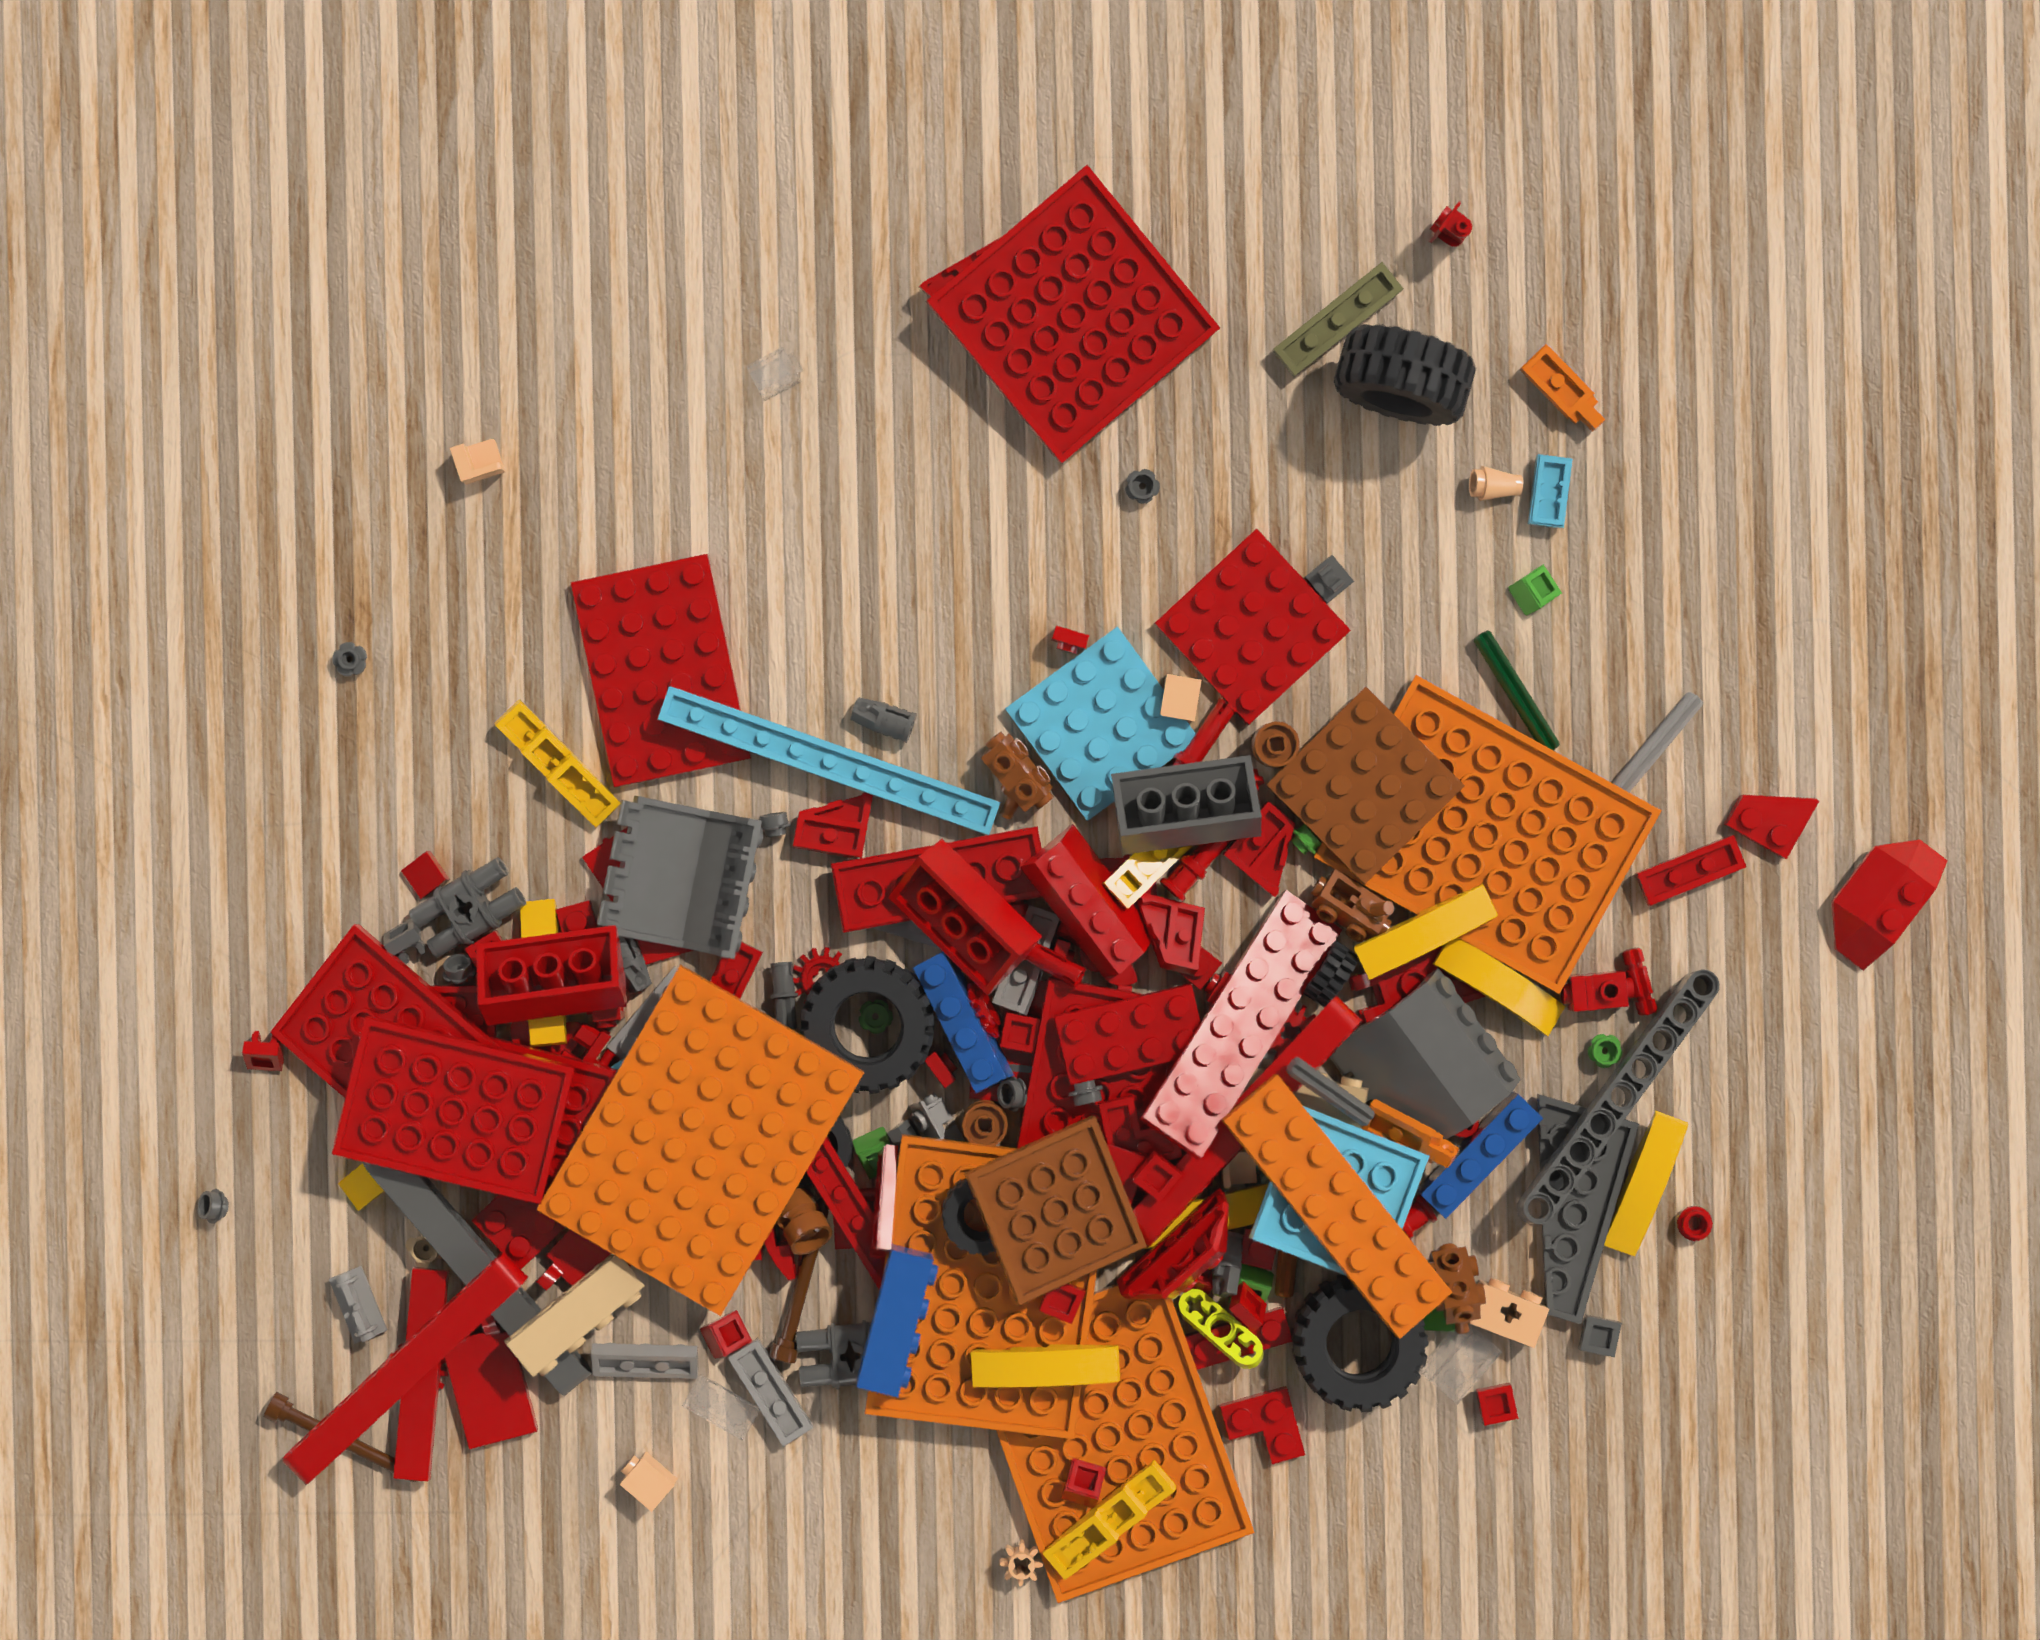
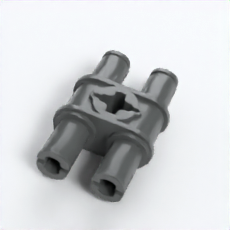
(481, 917)
(835, 1340)

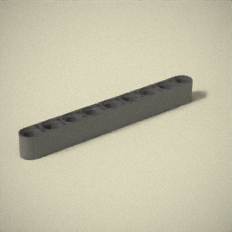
(1631, 1086)
(468, 1257)

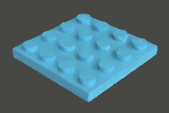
(1099, 721)
(1383, 1165)

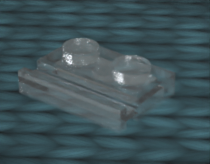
(1460, 1362)

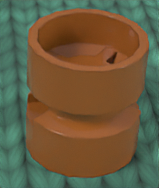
(1275, 744)
(985, 1122)
(803, 1224)

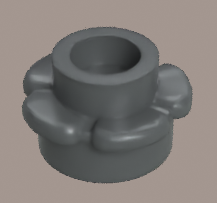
(1148, 478)
(359, 659)
(774, 823)
(459, 969)
(1012, 1093)
(1086, 1093)
(212, 1205)

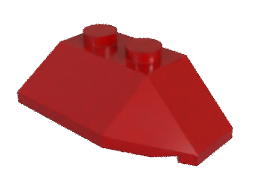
(1883, 898)
(1181, 1255)

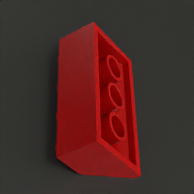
(1072, 885)
(964, 916)
(550, 975)

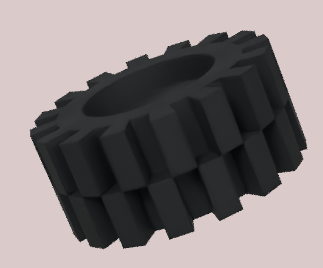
(1331, 974)

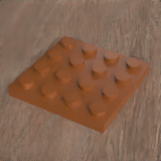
(1365, 785)
(1055, 1209)

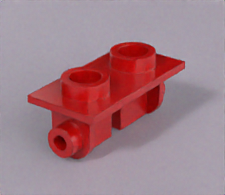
(1451, 226)

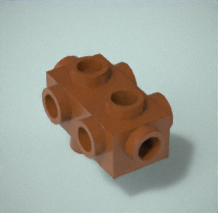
(1020, 778)
(1352, 906)
(1458, 1273)

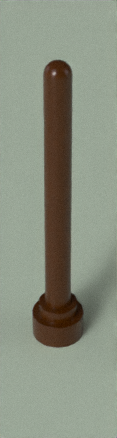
(785, 1346)
(283, 1410)

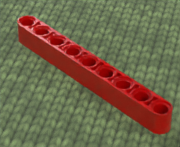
(1314, 1047)
(404, 1368)

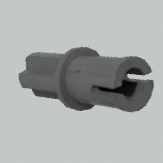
(784, 993)

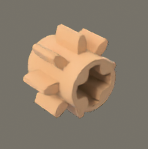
(1020, 1572)

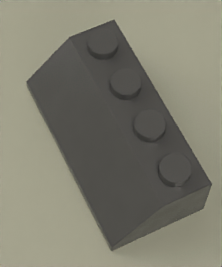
(1186, 804)

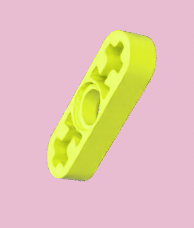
(1246, 1337)

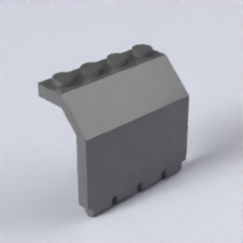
(681, 876)
(1430, 1059)

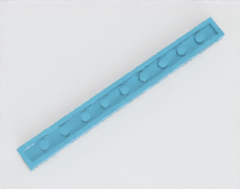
(828, 760)

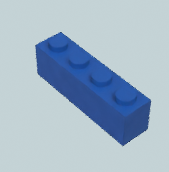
(974, 1047)
(1480, 1154)
(895, 1321)

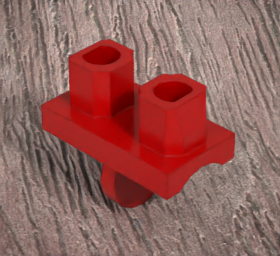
(594, 1042)

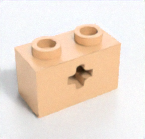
(1523, 1325)

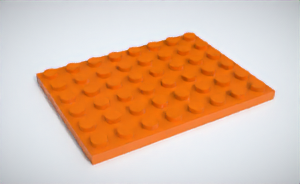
(1524, 825)
(700, 1140)
(971, 1309)
(1124, 1425)

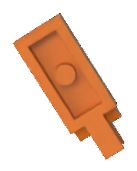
(1563, 387)
(1410, 1133)

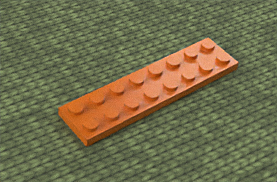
(1336, 1206)

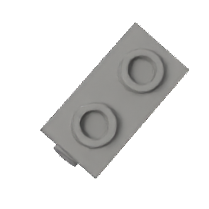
(930, 1116)
(358, 1304)

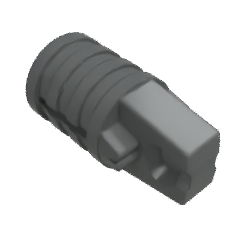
(884, 718)
(634, 966)
(1227, 1273)

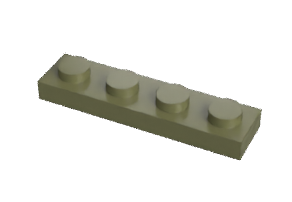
(1337, 319)

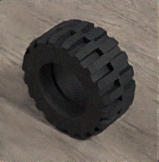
(1404, 374)
(896, 985)
(1332, 1383)

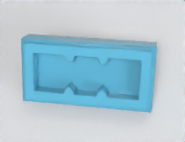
(1550, 491)

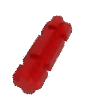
(1642, 986)

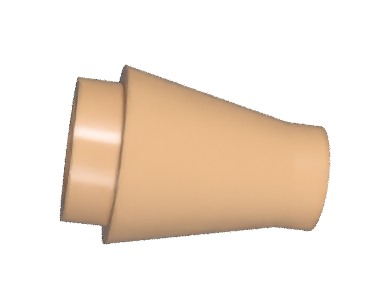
(1492, 484)

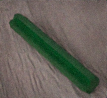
(1515, 690)

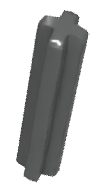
(1330, 1091)

